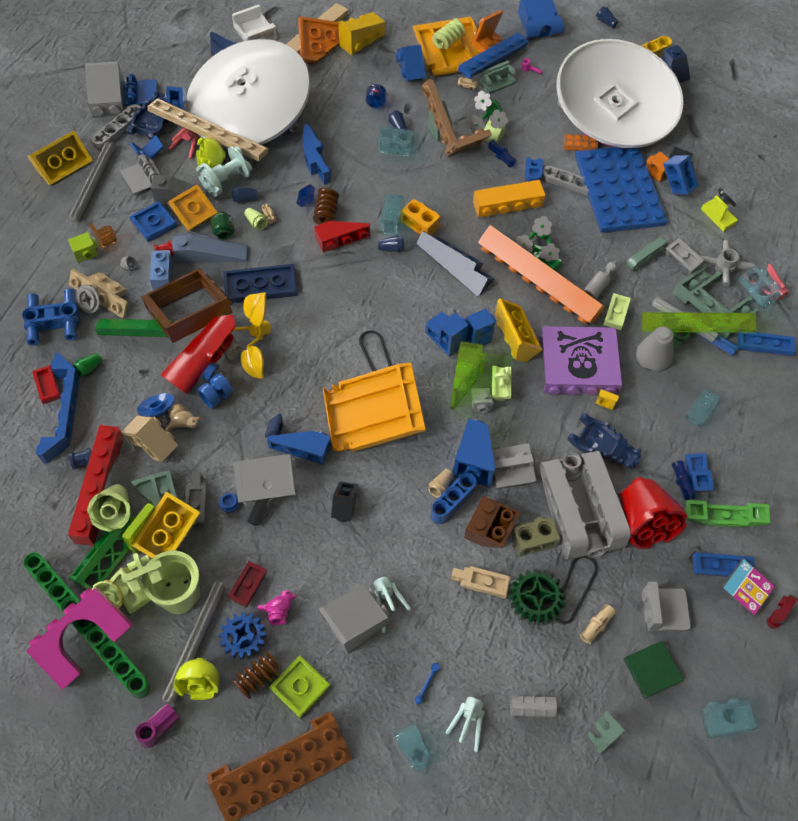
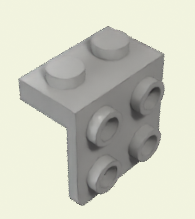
(665, 608)

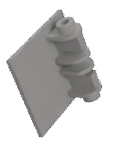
(140, 176)

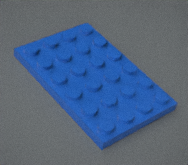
(620, 189)

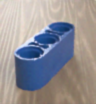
(456, 490)

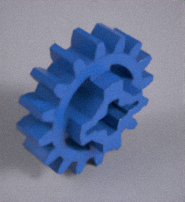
(234, 631)

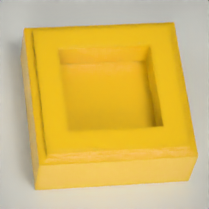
(607, 399)

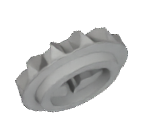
(83, 293)

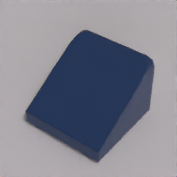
(274, 426)

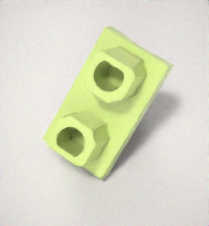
(501, 383)
(153, 570)

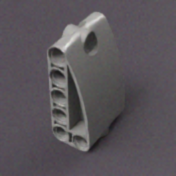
(584, 505)

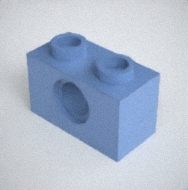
(161, 268)

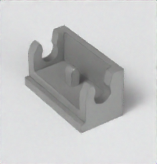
(685, 256)

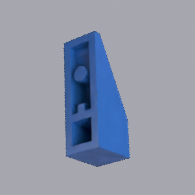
(305, 445)

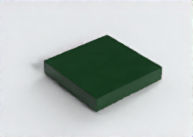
(653, 669)

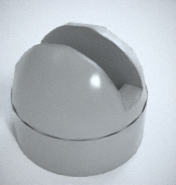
(128, 263)

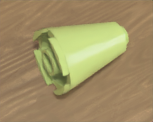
(110, 508)

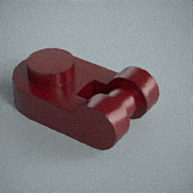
(779, 615)

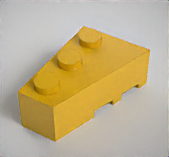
(360, 32)

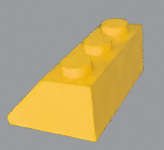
(60, 158)
(517, 330)
(166, 526)

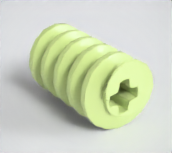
(449, 34)

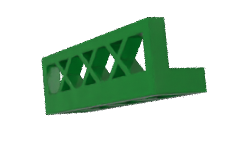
(97, 552)

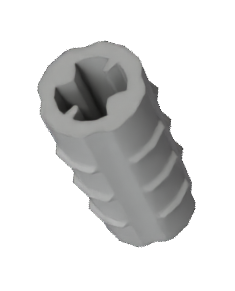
(533, 706)

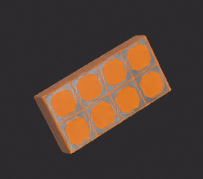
(579, 142)

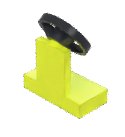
(717, 211)

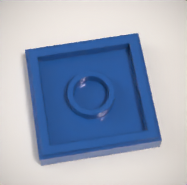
(153, 221)

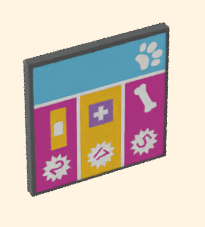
(748, 587)

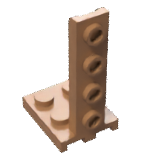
(442, 123)

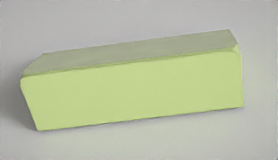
(131, 600)

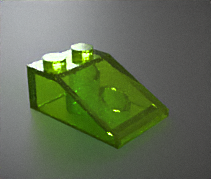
(469, 365)

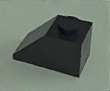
(344, 501)

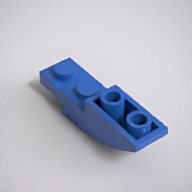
(313, 155)

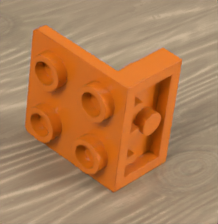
(485, 35)

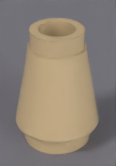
(440, 483)

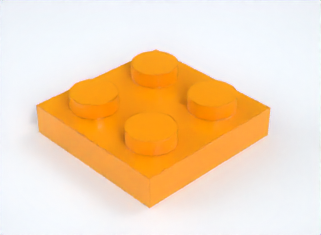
(192, 207)

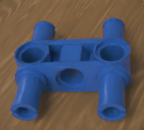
(51, 316)

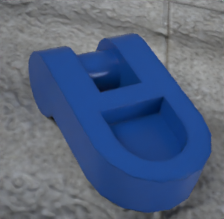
(533, 169)

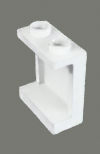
(253, 25)

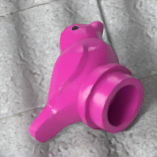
(278, 607)

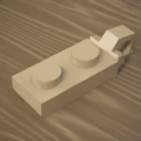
(482, 581)

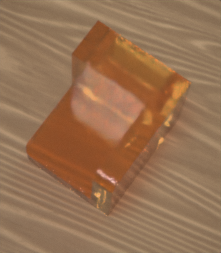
(104, 235)

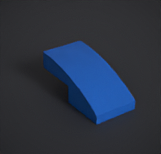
(698, 470)

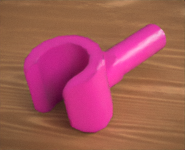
(526, 66)

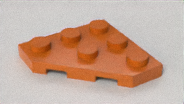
(317, 38)

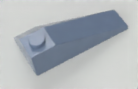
(206, 249)

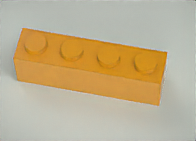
(508, 198)

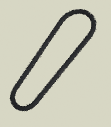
(365, 353)
(586, 590)

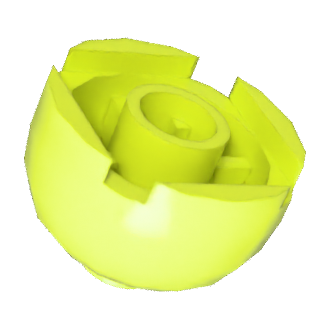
(210, 152)
(197, 679)

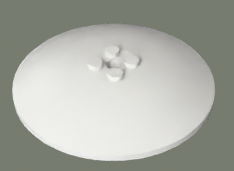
(623, 72)
(269, 100)

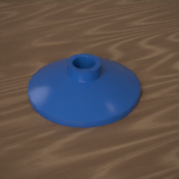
(156, 405)

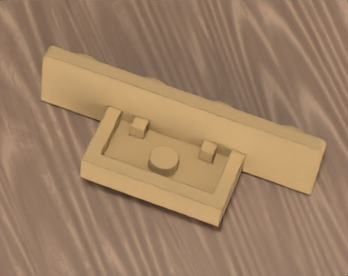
(109, 290)

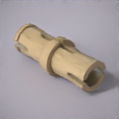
(597, 624)

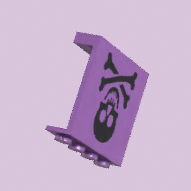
(580, 360)

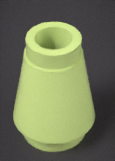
(256, 219)

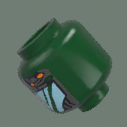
(222, 225)

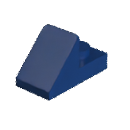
(176, 96)

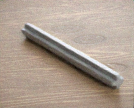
(91, 182)
(196, 636)

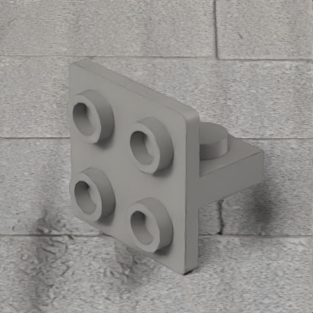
(513, 466)

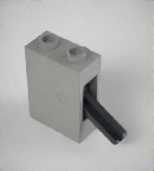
(263, 480)

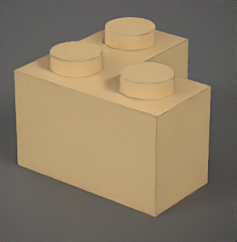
(149, 435)

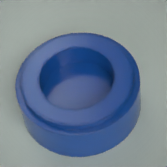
(210, 371)

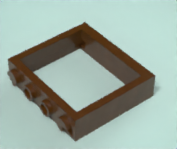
(178, 288)

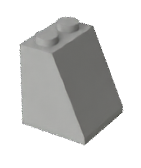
(105, 88)
(355, 617)

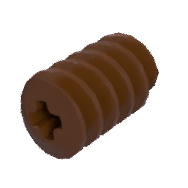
(325, 205)
(256, 675)

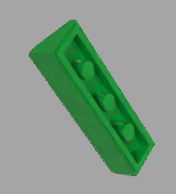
(129, 327)

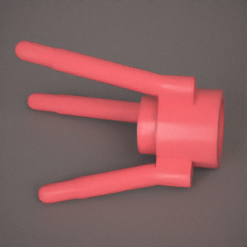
(187, 135)
(783, 291)

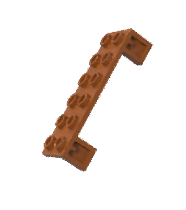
(279, 770)

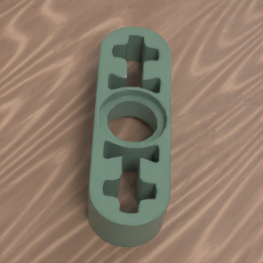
(647, 253)

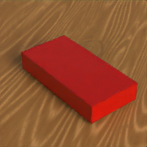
(46, 384)

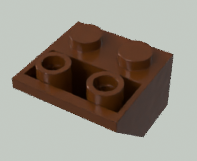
(491, 523)

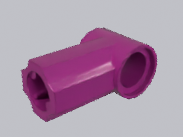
(158, 724)

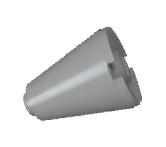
(656, 350)

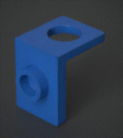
(151, 149)

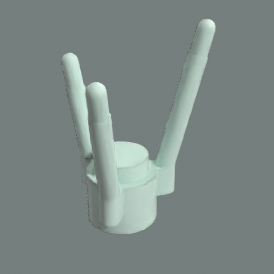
(385, 589)
(472, 710)

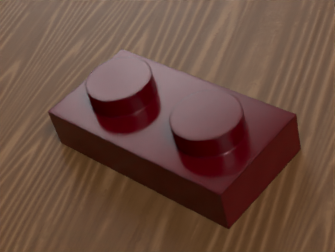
(247, 584)

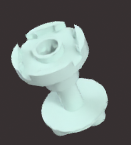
(212, 178)

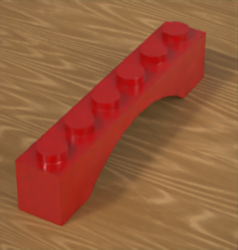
(103, 455)

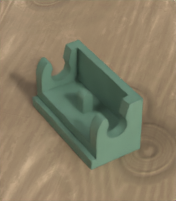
(497, 77)
(608, 729)

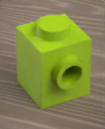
(83, 247)

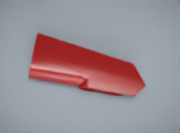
(200, 352)

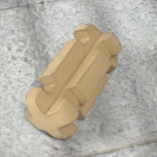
(467, 83)
(268, 212)

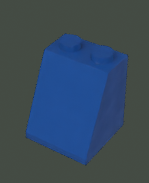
(475, 453)

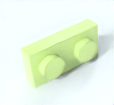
(617, 311)

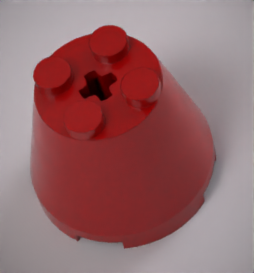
(651, 513)

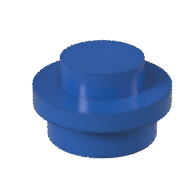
(229, 503)

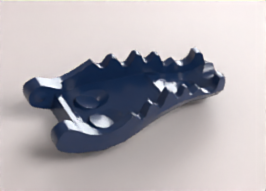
(146, 122)
(604, 438)

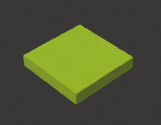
(136, 526)
(299, 687)

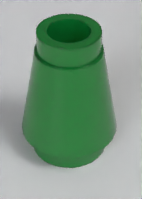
(87, 364)

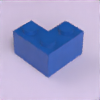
(411, 61)
(447, 331)

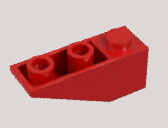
(337, 233)

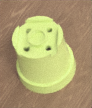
(176, 569)

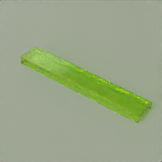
(699, 322)

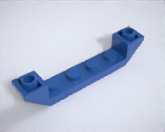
(53, 446)

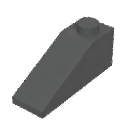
(167, 187)

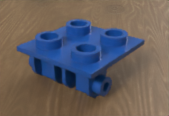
(138, 91)

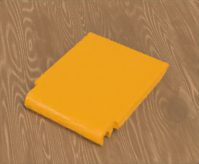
(445, 61)
(374, 408)

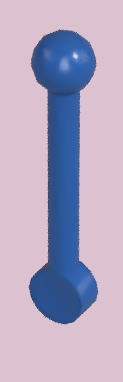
(435, 668)

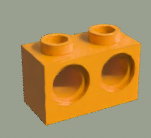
(420, 217)

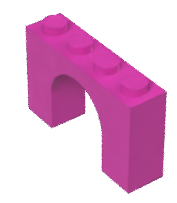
(49, 648)

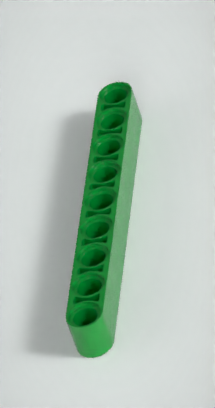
(89, 632)

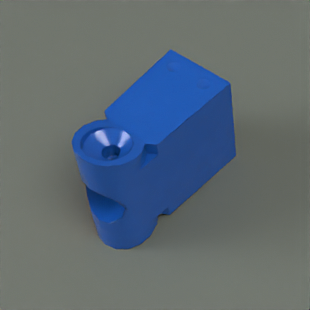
(540, 18)

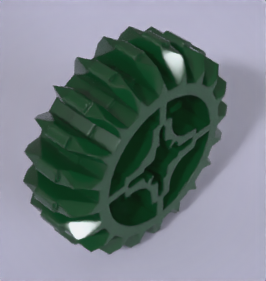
(554, 595)

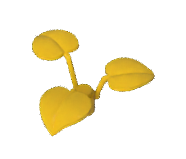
(255, 309)

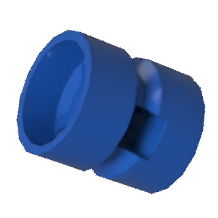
(213, 392)

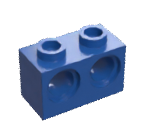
(681, 174)
(480, 327)

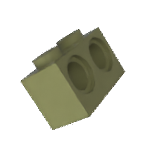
(537, 541)

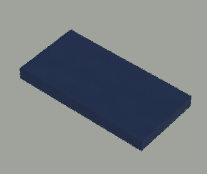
(275, 281)

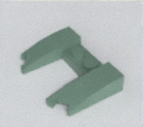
(693, 290)

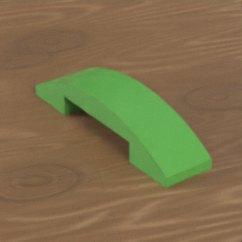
(728, 515)

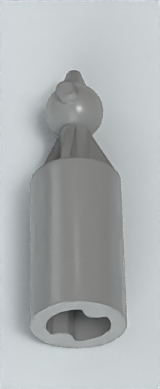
(600, 280)

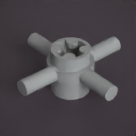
(727, 262)

